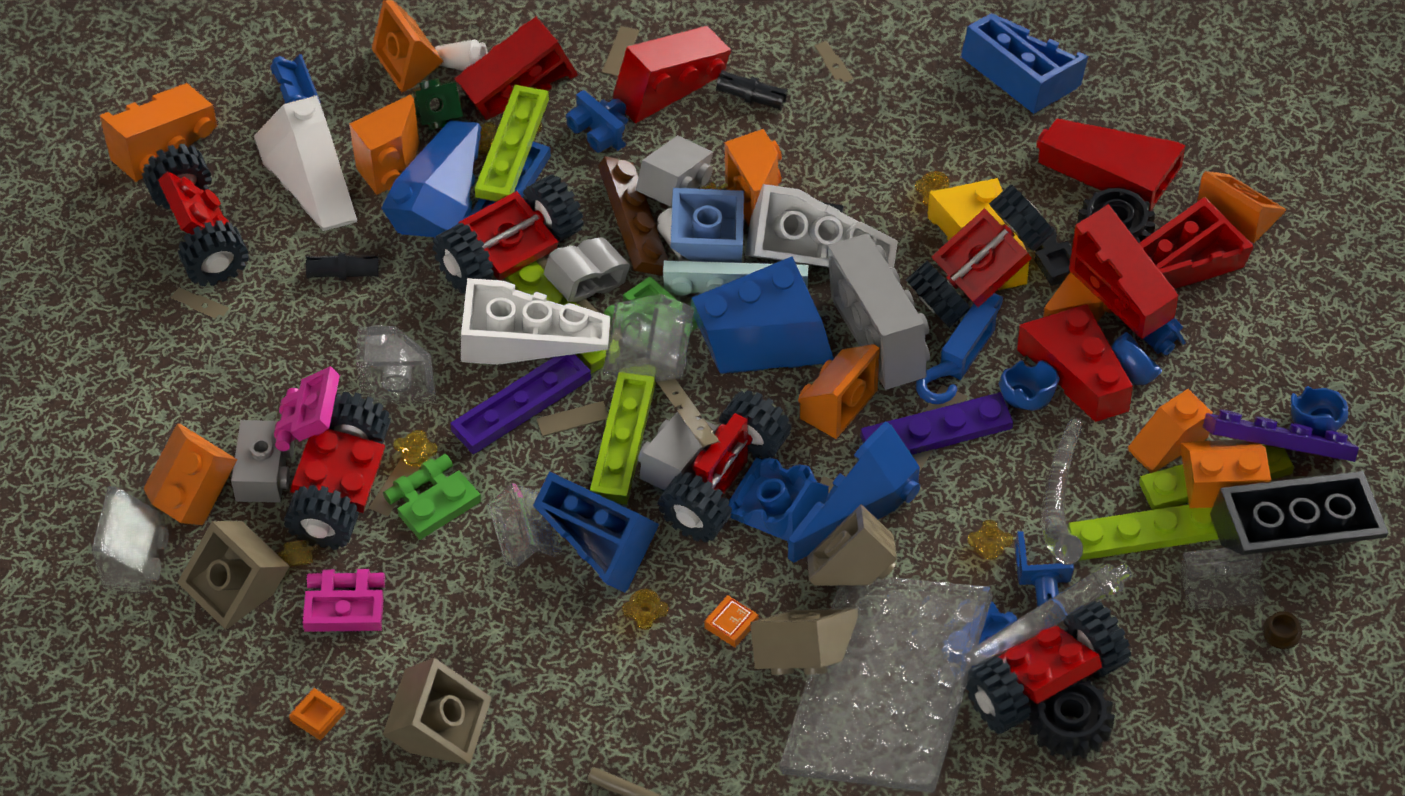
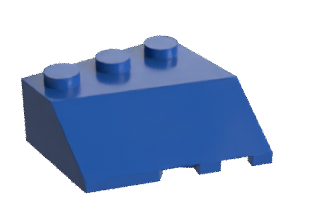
(762, 321)

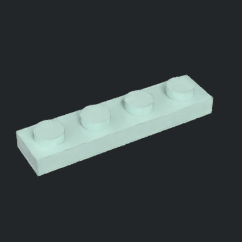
(700, 277)

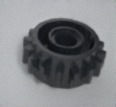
(1127, 206)
(1072, 736)

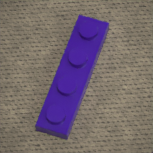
(520, 401)
(950, 424)
(1266, 432)

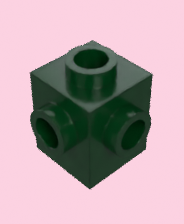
(448, 107)

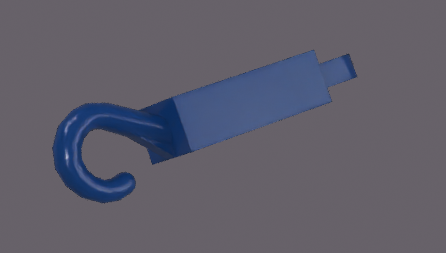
(962, 349)

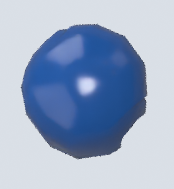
(1134, 360)
(1029, 386)
(1319, 410)

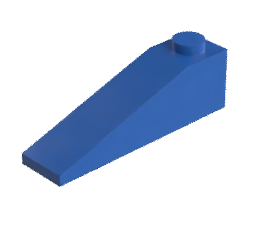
(436, 184)
(878, 481)

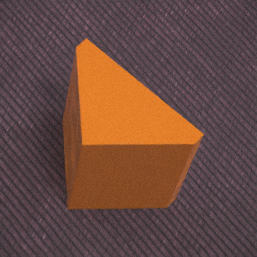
(403, 47)
(1240, 204)

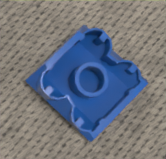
(776, 497)

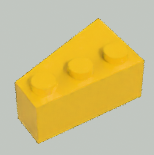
(958, 205)

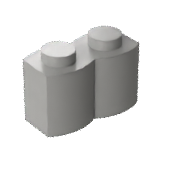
(586, 269)

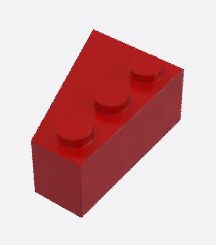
(524, 59)
(668, 70)
(1197, 246)
(1121, 273)
(1083, 359)

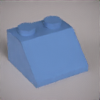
(708, 224)

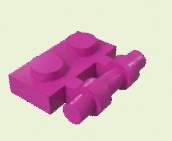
(307, 409)
(344, 609)

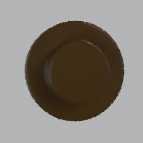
(1282, 630)

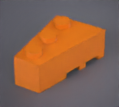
(168, 120)

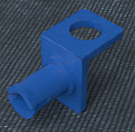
(1043, 577)

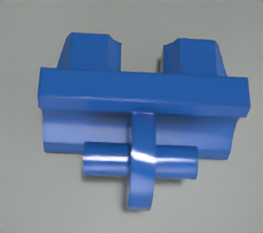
(603, 117)

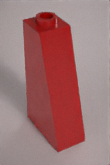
(1111, 158)

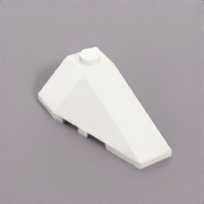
(304, 159)
(797, 225)
(515, 326)

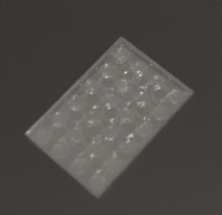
(896, 692)

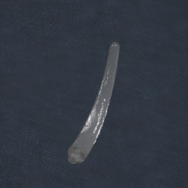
(1056, 535)
(1094, 587)

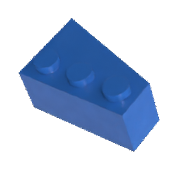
(1020, 64)

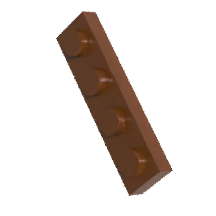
(633, 216)

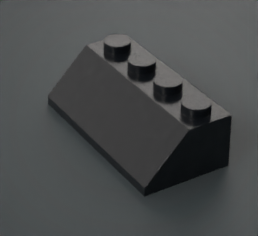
(1297, 513)

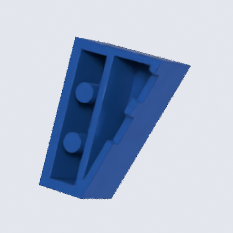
(598, 528)

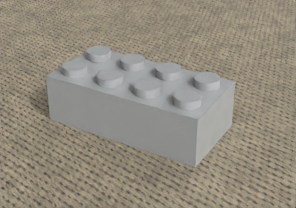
(878, 309)

